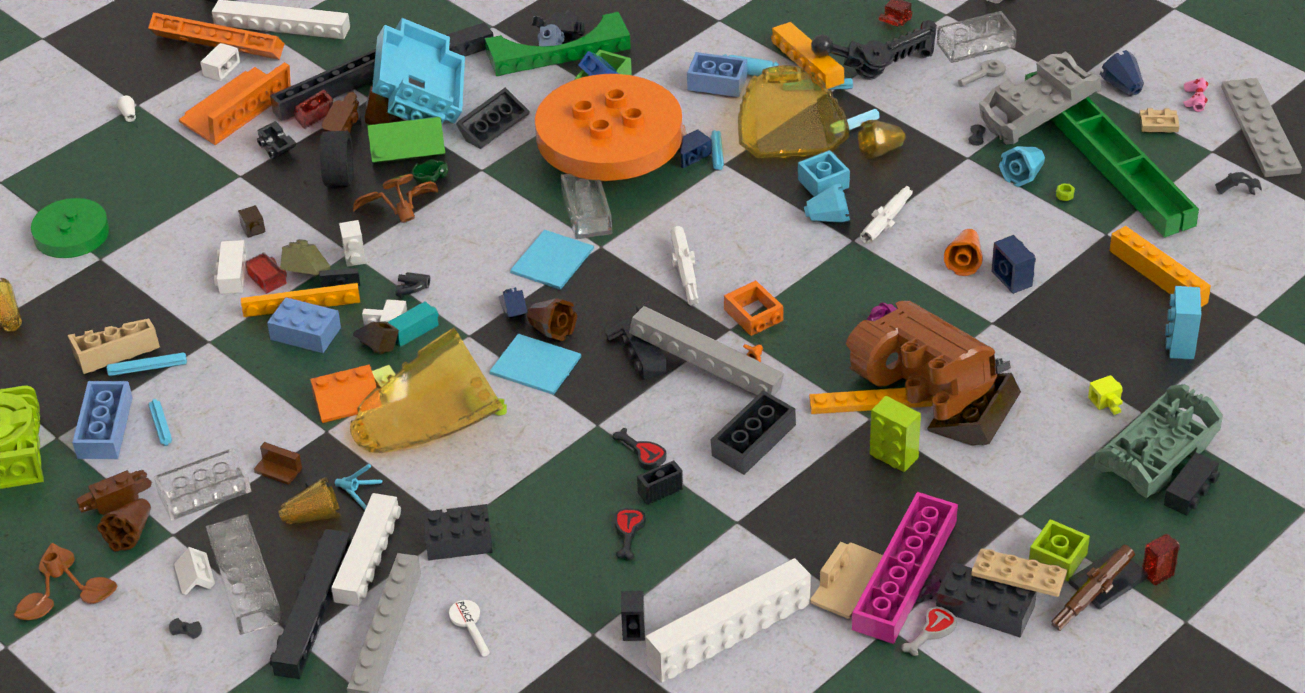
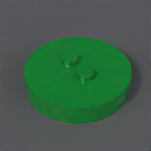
(70, 228)

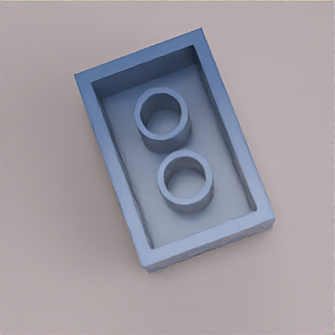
(717, 74)
(304, 325)

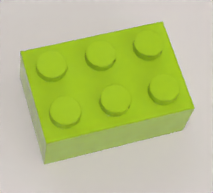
(895, 433)

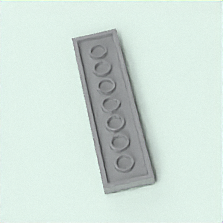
(1261, 127)

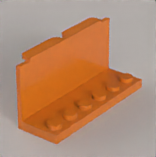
(236, 103)

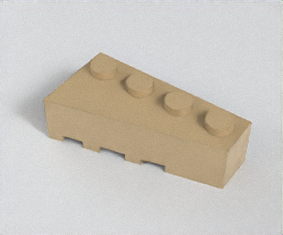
(113, 344)

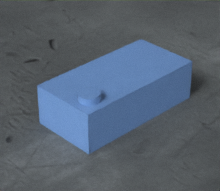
(102, 420)

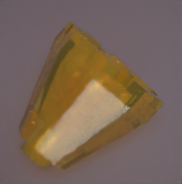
(879, 138)

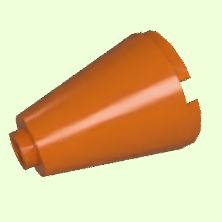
(964, 253)

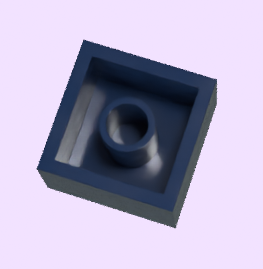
(1013, 264)

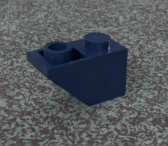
(695, 147)
(513, 302)

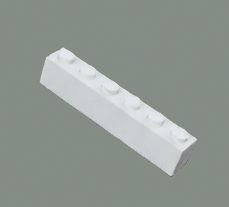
(366, 550)

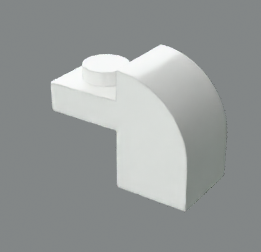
(391, 310)

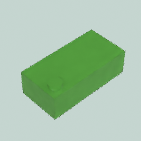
(406, 140)

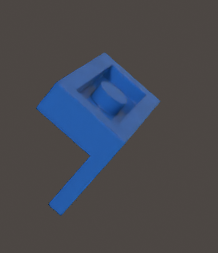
(596, 65)

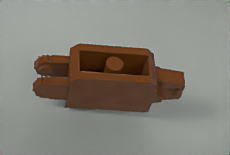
(342, 114)
(114, 492)

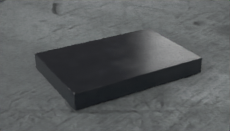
(1123, 582)

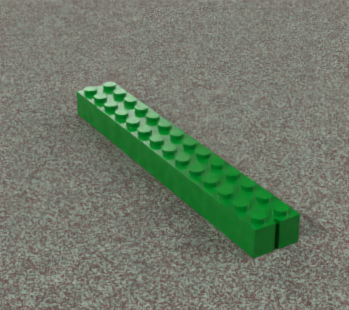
(1127, 167)

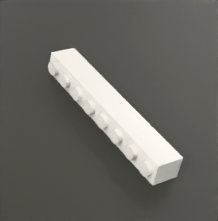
(281, 19)

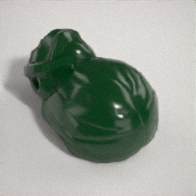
(430, 171)

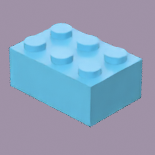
(1184, 322)

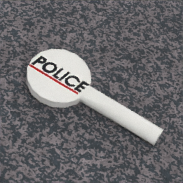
(466, 614)

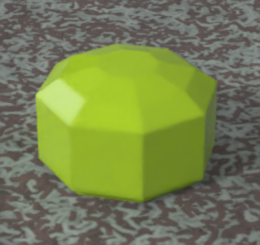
(1065, 192)

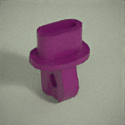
(880, 311)

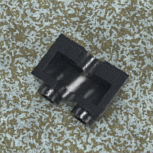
(274, 140)

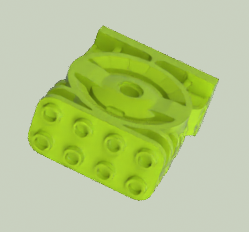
(19, 437)

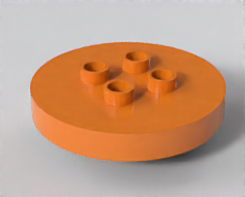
(609, 127)

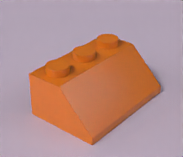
(342, 392)

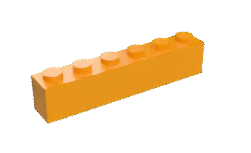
(798, 49)
(1155, 263)

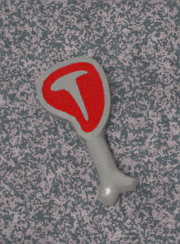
(938, 625)

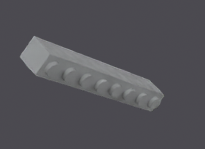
(705, 352)
(386, 625)

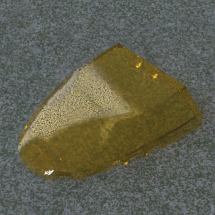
(790, 115)
(426, 400)

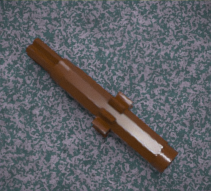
(1098, 581)

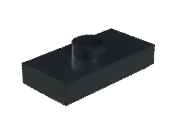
(339, 277)

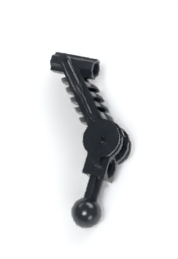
(874, 56)

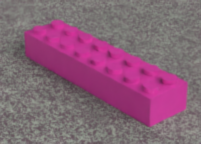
(904, 567)

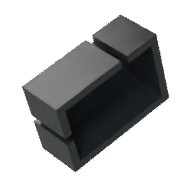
(457, 532)

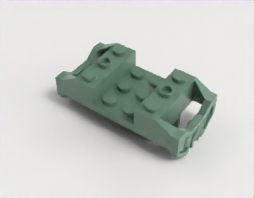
(1161, 439)

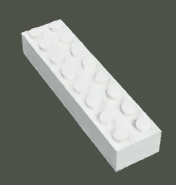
(728, 620)

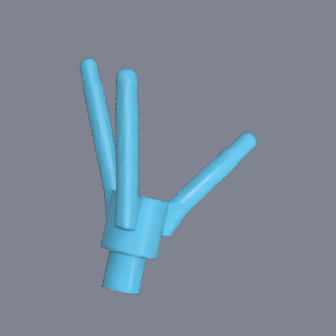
(351, 484)

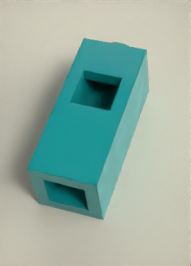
(415, 322)

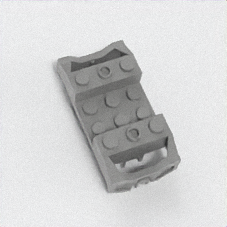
(1049, 92)

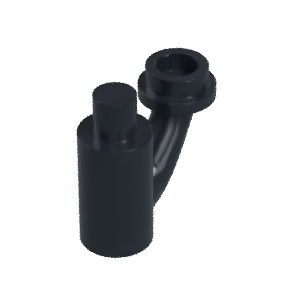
(416, 282)

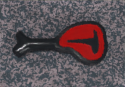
(649, 453)
(627, 523)

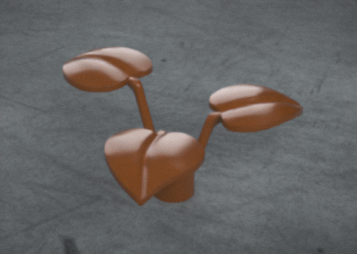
(403, 208)
(53, 564)

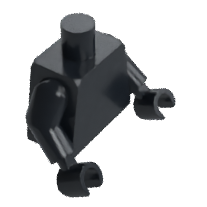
(566, 22)

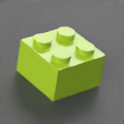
(1060, 547)

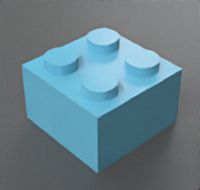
(823, 172)

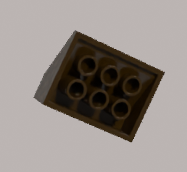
(982, 417)

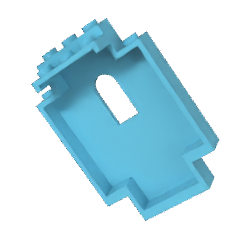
(425, 57)

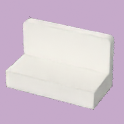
(193, 569)

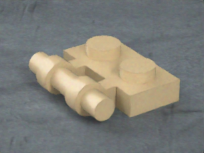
(1159, 120)

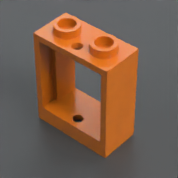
(746, 295)

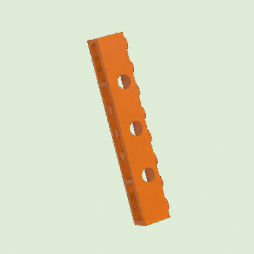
(214, 34)

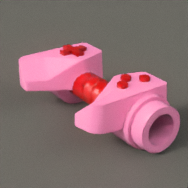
(1198, 100)

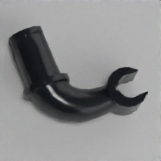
(1235, 179)

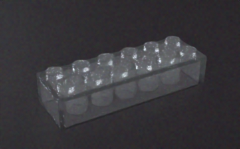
(244, 574)

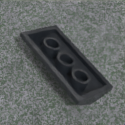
(491, 118)

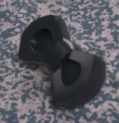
(978, 131)
(177, 627)

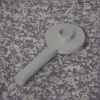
(990, 67)

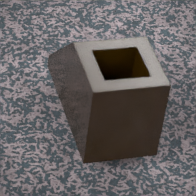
(378, 336)

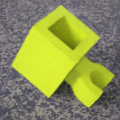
(1106, 393)

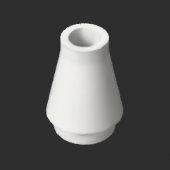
(127, 108)

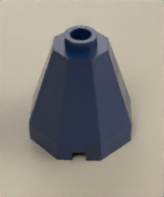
(1123, 73)

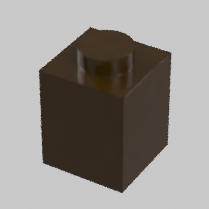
(251, 221)

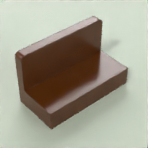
(278, 463)

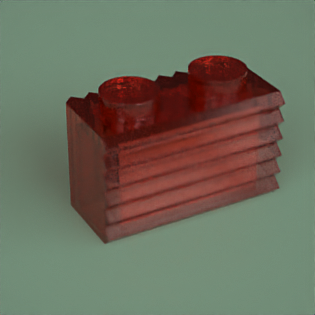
(313, 109)
(265, 272)
(1161, 559)

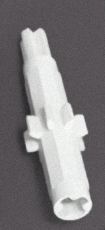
(884, 215)
(685, 262)

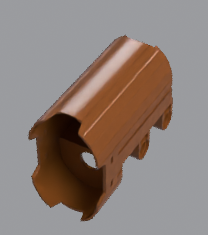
(931, 357)

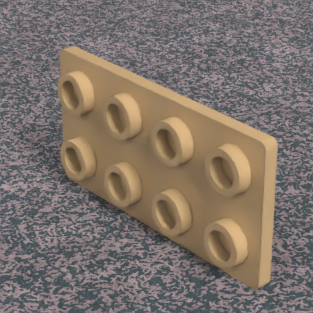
(1019, 572)
(845, 578)

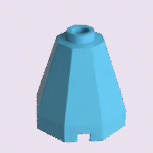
(1021, 164)
(828, 206)

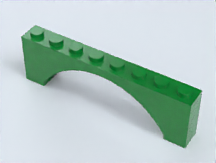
(513, 57)

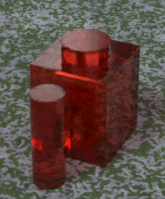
(897, 12)

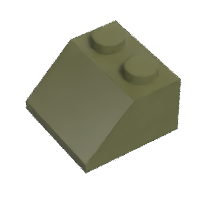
(303, 258)

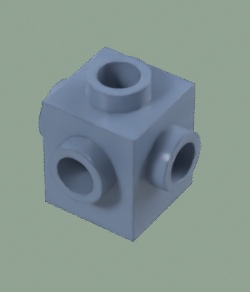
(550, 36)

